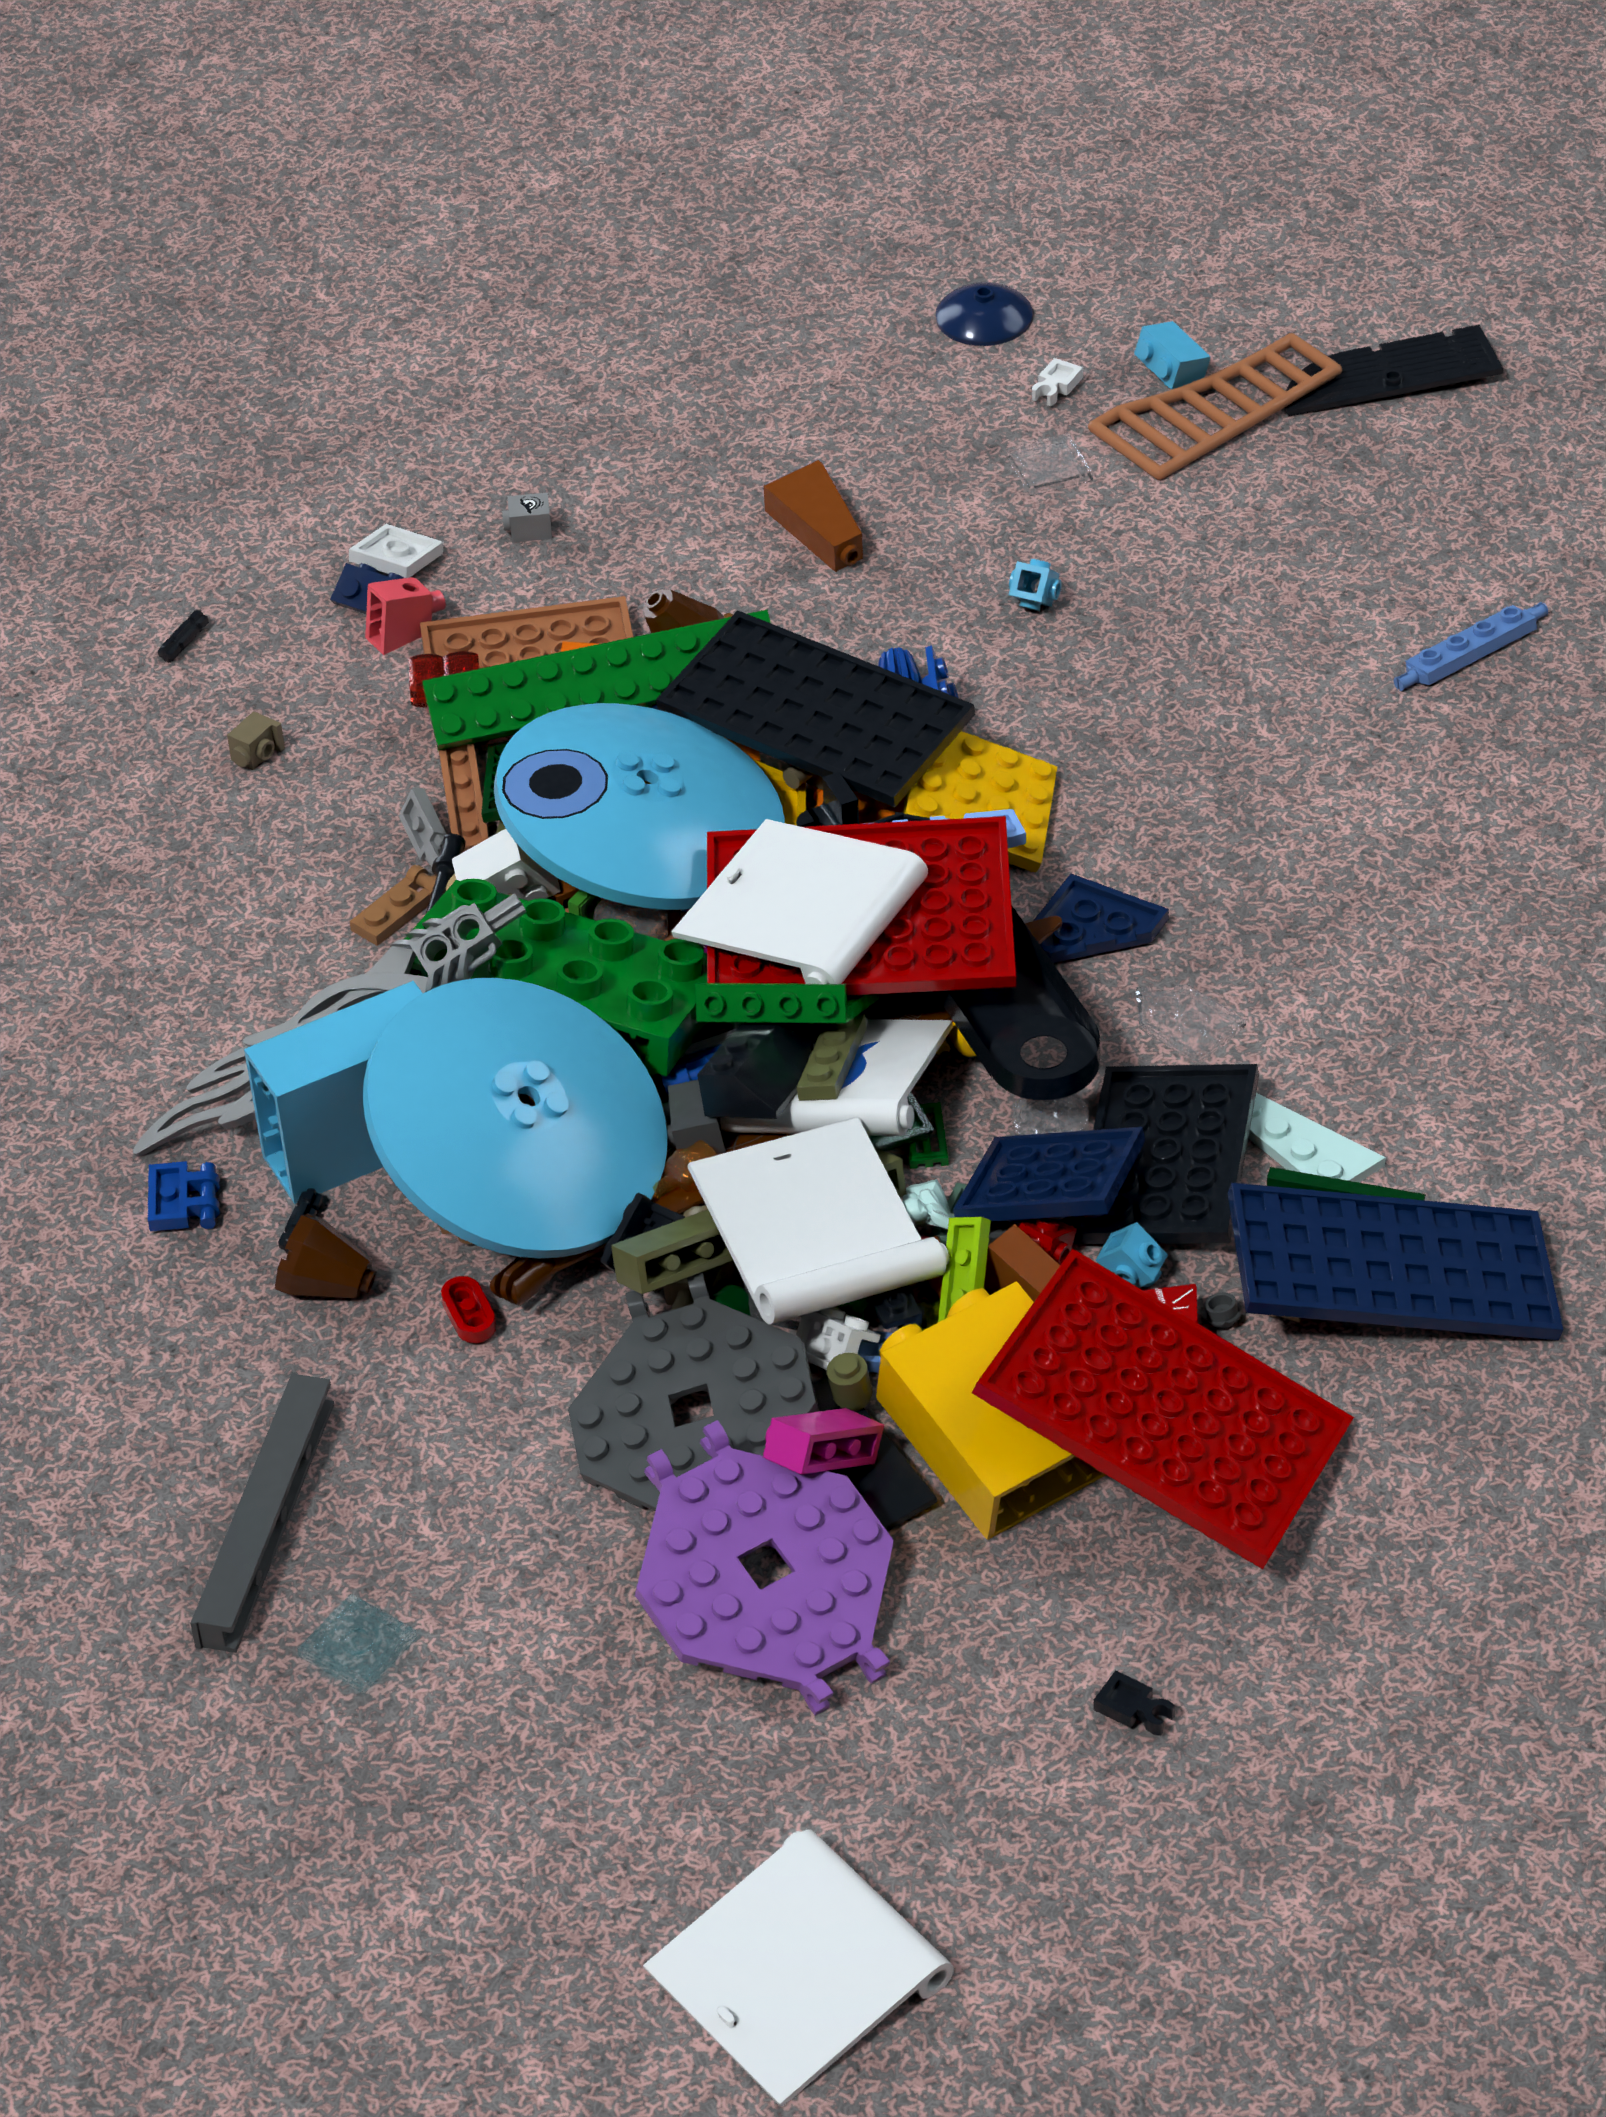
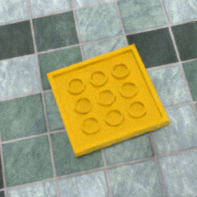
(985, 777)

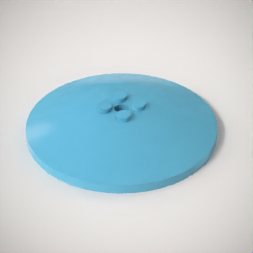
(480, 1159)

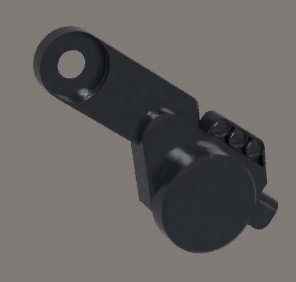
(1002, 1019)

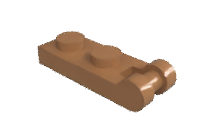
(395, 906)

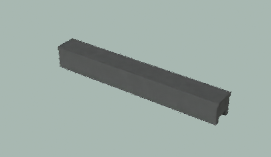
(262, 1514)

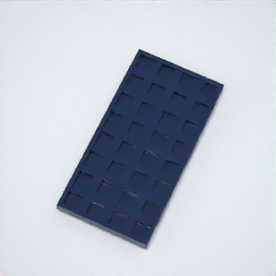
(1393, 1261)

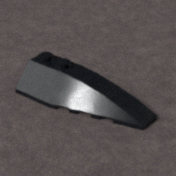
(756, 1070)

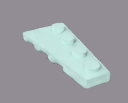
(1308, 1146)

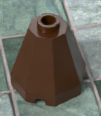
(672, 610)
(323, 1263)

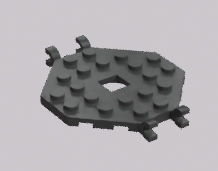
(703, 1346)

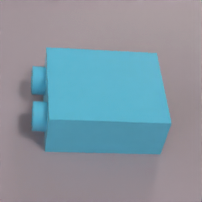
(312, 1094)

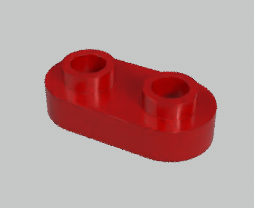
(472, 1316)

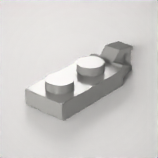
(422, 825)

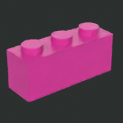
(823, 1441)

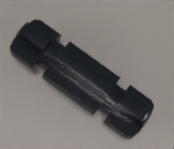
(183, 636)
(307, 1203)

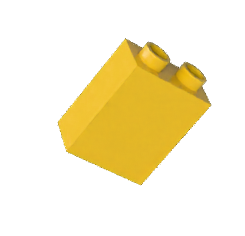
(978, 1452)

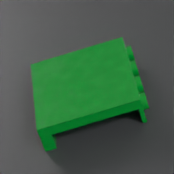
(778, 1002)

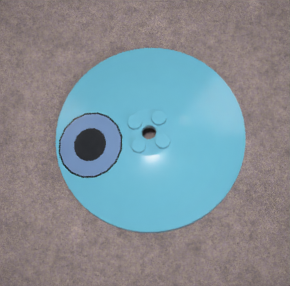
(582, 810)

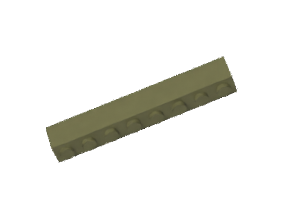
(692, 1245)

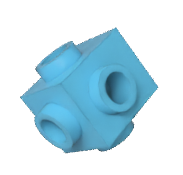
(1023, 583)
(1133, 1256)

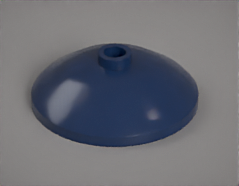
(984, 314)

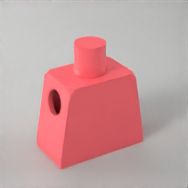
(397, 610)

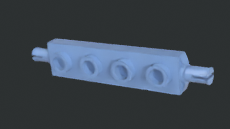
(1470, 645)

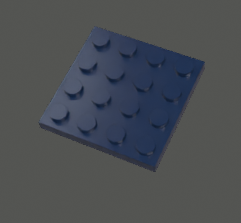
(1051, 1175)

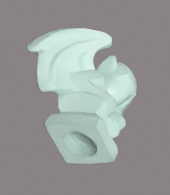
(927, 1204)

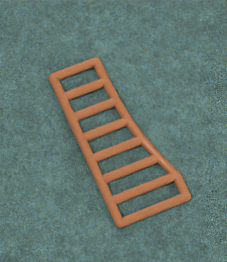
(1217, 381)

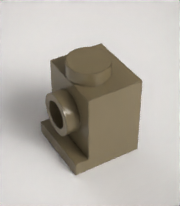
(255, 740)

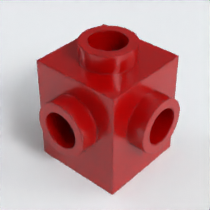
(1052, 1236)

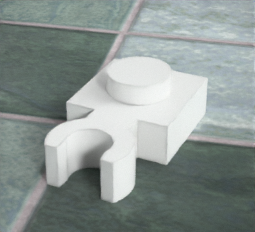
(1057, 378)

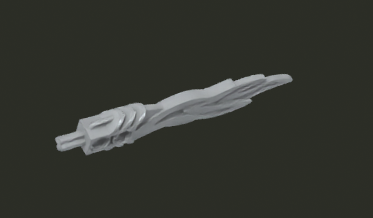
(388, 973)

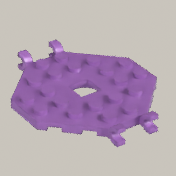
(711, 1604)

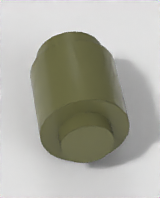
(849, 1381)

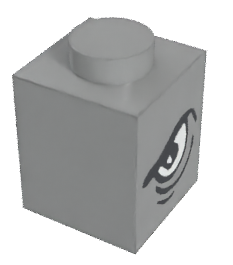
(528, 517)

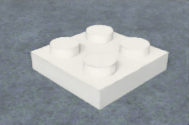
(396, 551)

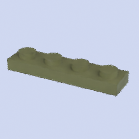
(831, 1059)

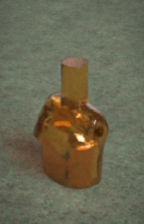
(677, 1171)

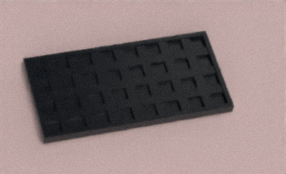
(816, 707)

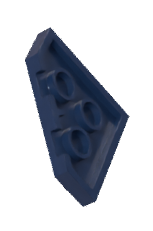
(1098, 920)

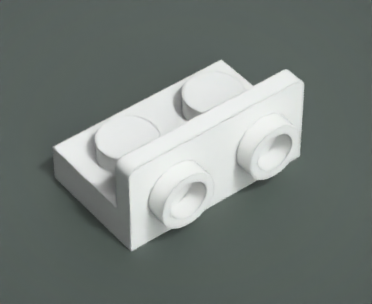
(830, 1334)

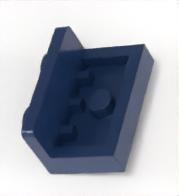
(353, 586)

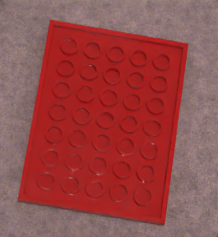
(942, 939)
(1164, 1407)

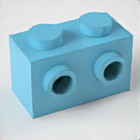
(1171, 354)

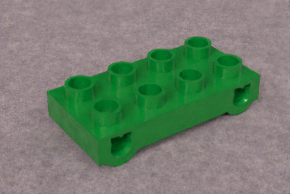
(620, 975)

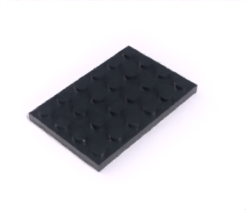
(1193, 1149)

